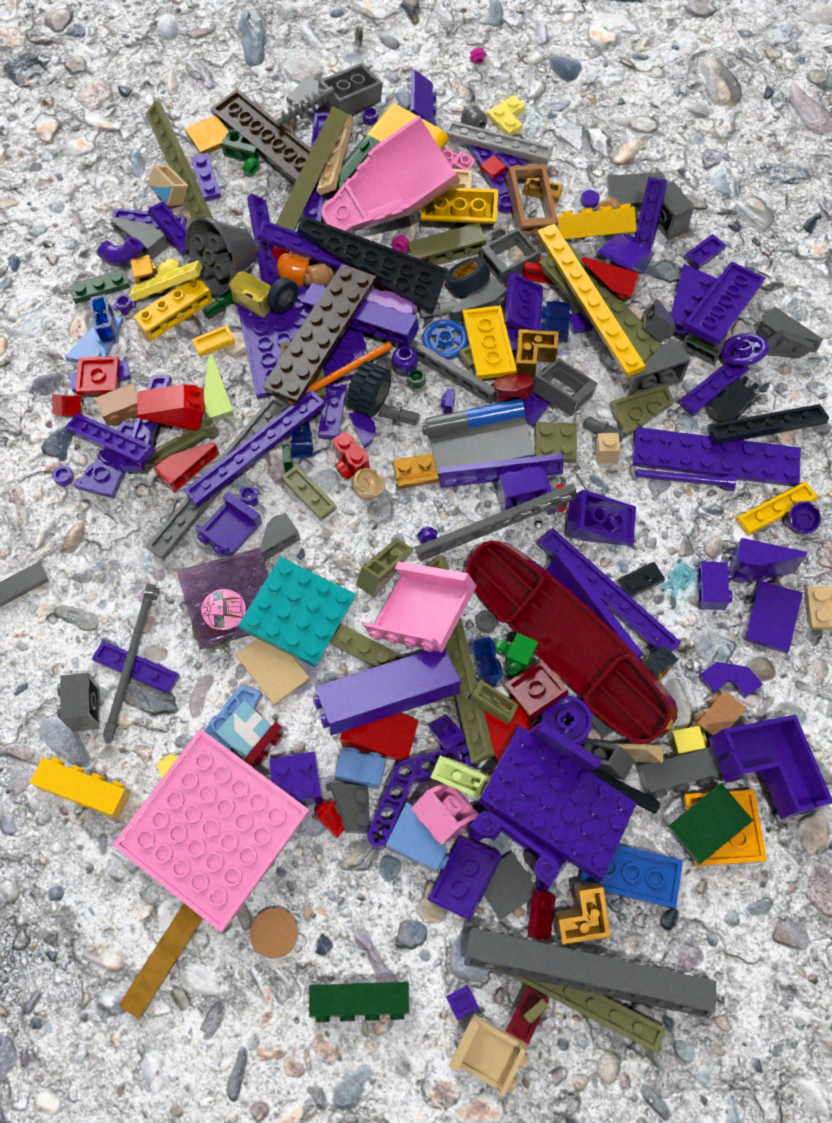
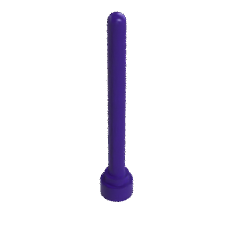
(727, 482)

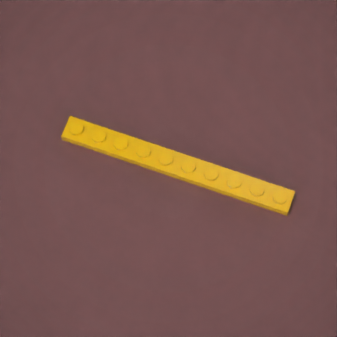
(591, 301)

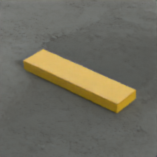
(775, 508)

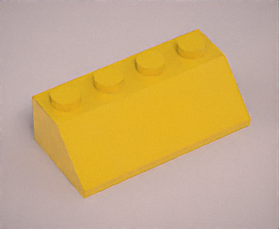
(463, 205)

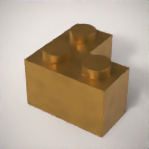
(534, 347)
(586, 921)

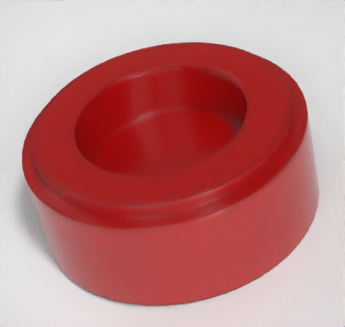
(343, 470)

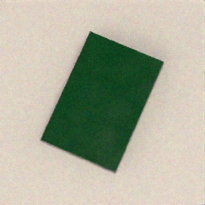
(710, 823)

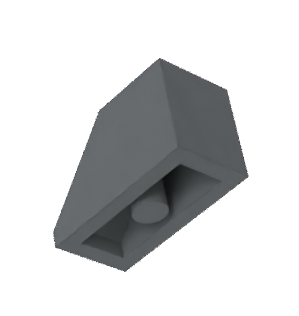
(658, 321)
(278, 536)
(614, 758)

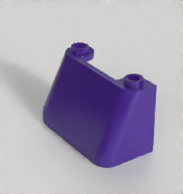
(548, 865)

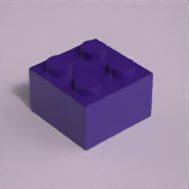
(520, 487)
(298, 777)

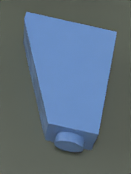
(414, 842)

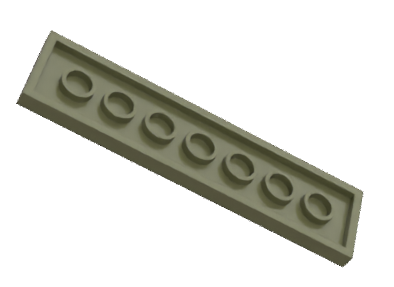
(634, 329)

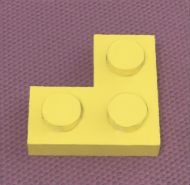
(504, 115)

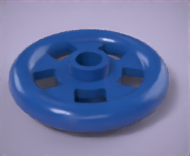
(451, 325)

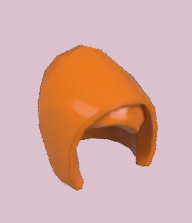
(292, 267)

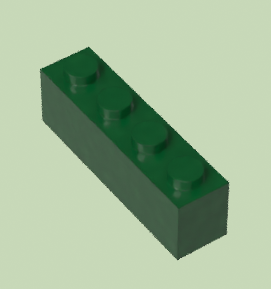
(359, 1000)

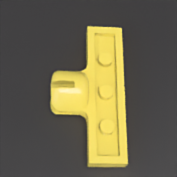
(167, 276)

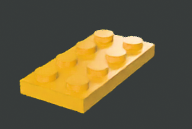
(488, 342)

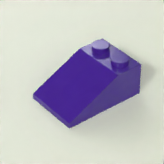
(628, 252)
(601, 519)
(760, 561)

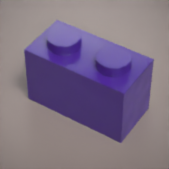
(714, 586)

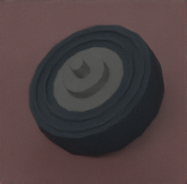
(282, 295)

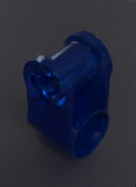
(302, 442)

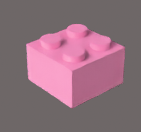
(444, 812)

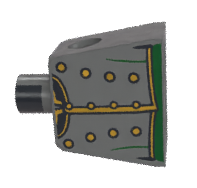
(703, 349)

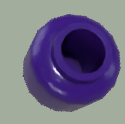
(404, 360)

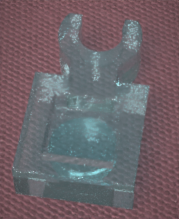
(680, 578)

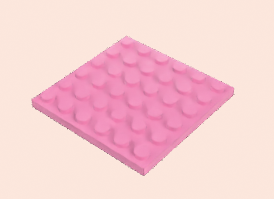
(211, 829)

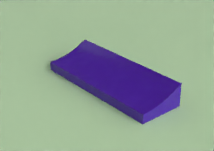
(568, 574)

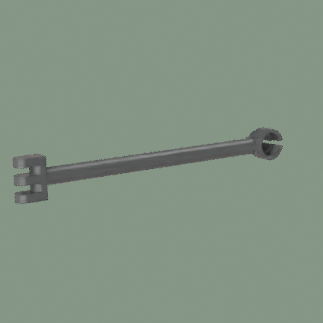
(150, 593)

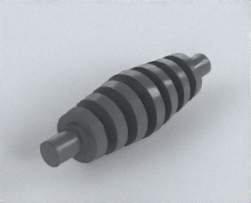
(310, 103)

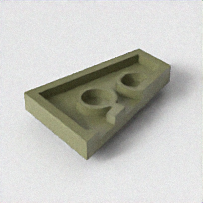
(640, 408)

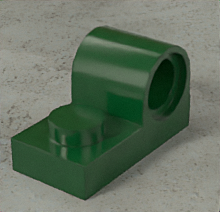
(234, 147)

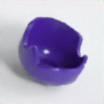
(804, 517)

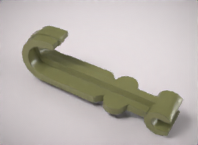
(179, 444)

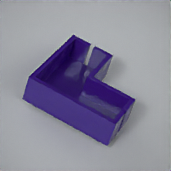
(780, 754)

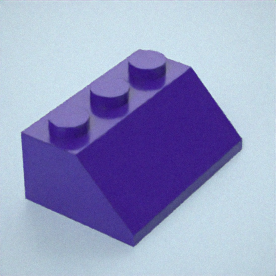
(422, 97)

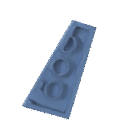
(243, 693)

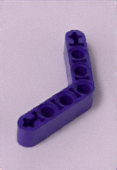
(405, 785)

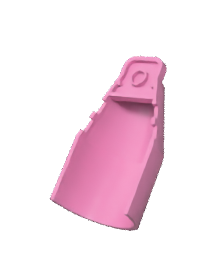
(393, 181)

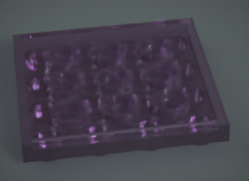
(239, 572)

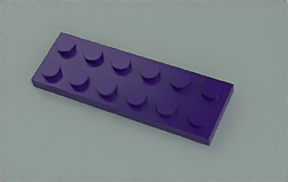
(723, 303)

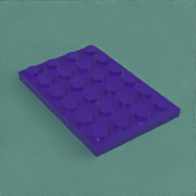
(558, 804)

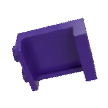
(229, 526)

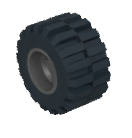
(368, 388)

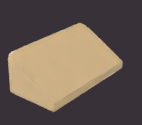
(644, 752)

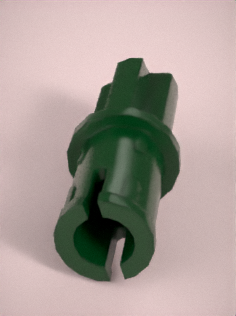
(218, 305)

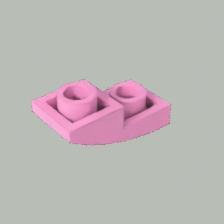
(460, 160)

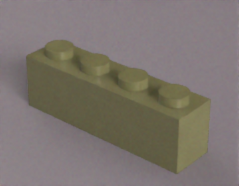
(448, 245)

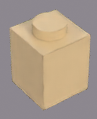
(607, 447)

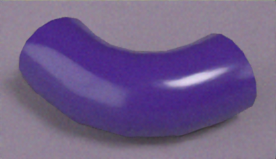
(120, 255)

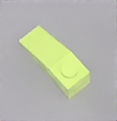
(215, 396)
(460, 776)

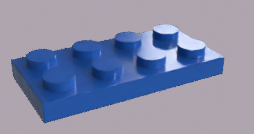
(642, 877)

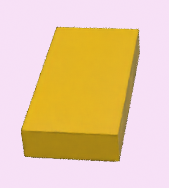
(213, 341)

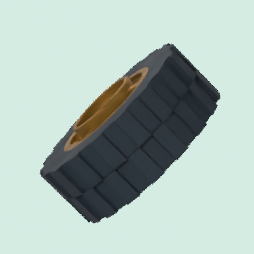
(468, 276)
(661, 662)

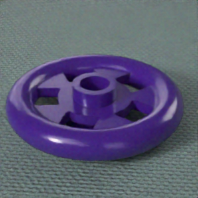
(744, 349)

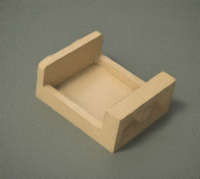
(490, 1054)

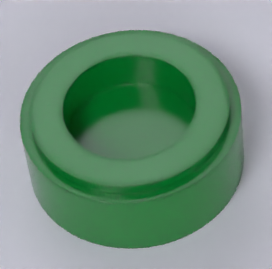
(251, 166)

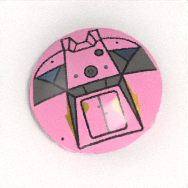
(223, 609)

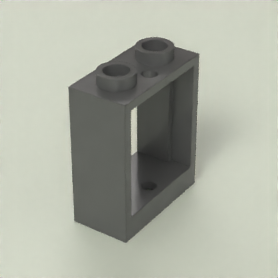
(496, 266)
(570, 376)

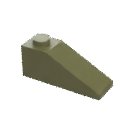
(381, 568)

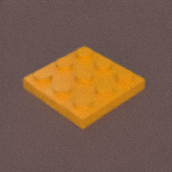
(747, 844)

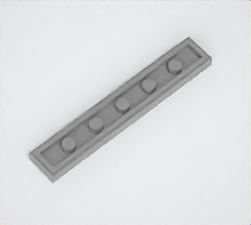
(499, 142)

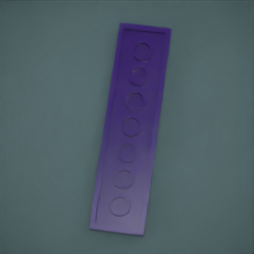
(701, 456)

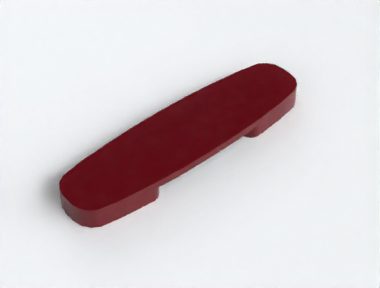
(573, 642)

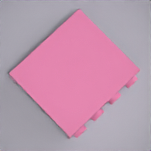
(423, 607)

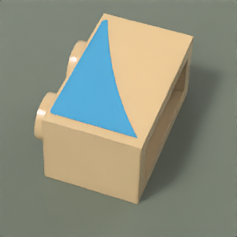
(168, 185)

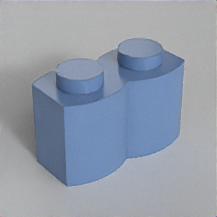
(360, 768)

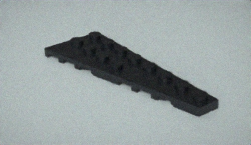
(400, 272)

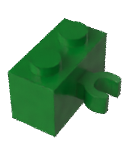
(518, 655)

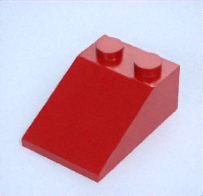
(616, 278)
(172, 405)
(389, 737)

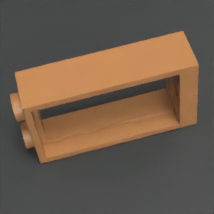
(530, 226)

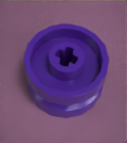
(575, 714)

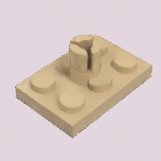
(819, 607)

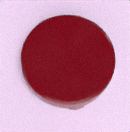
(514, 386)

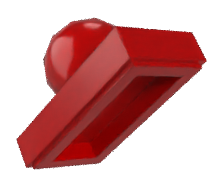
(535, 273)

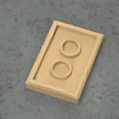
(272, 670)

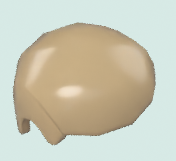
(368, 483)

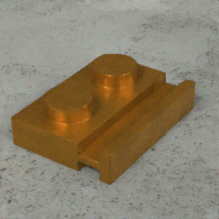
(415, 471)

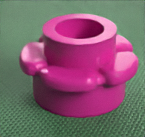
(477, 55)
(400, 243)

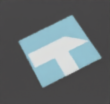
(243, 729)

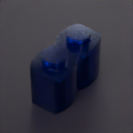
(103, 318)
(556, 319)
(485, 659)

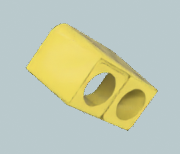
(246, 283)

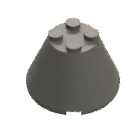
(221, 251)

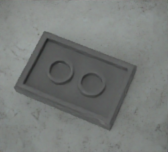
(630, 187)

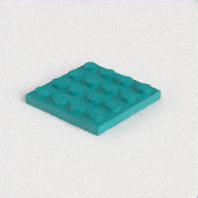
(297, 611)

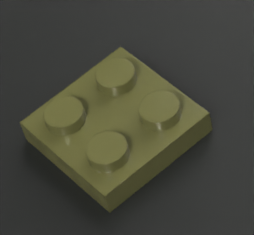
(555, 439)

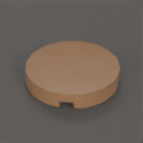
(274, 933)

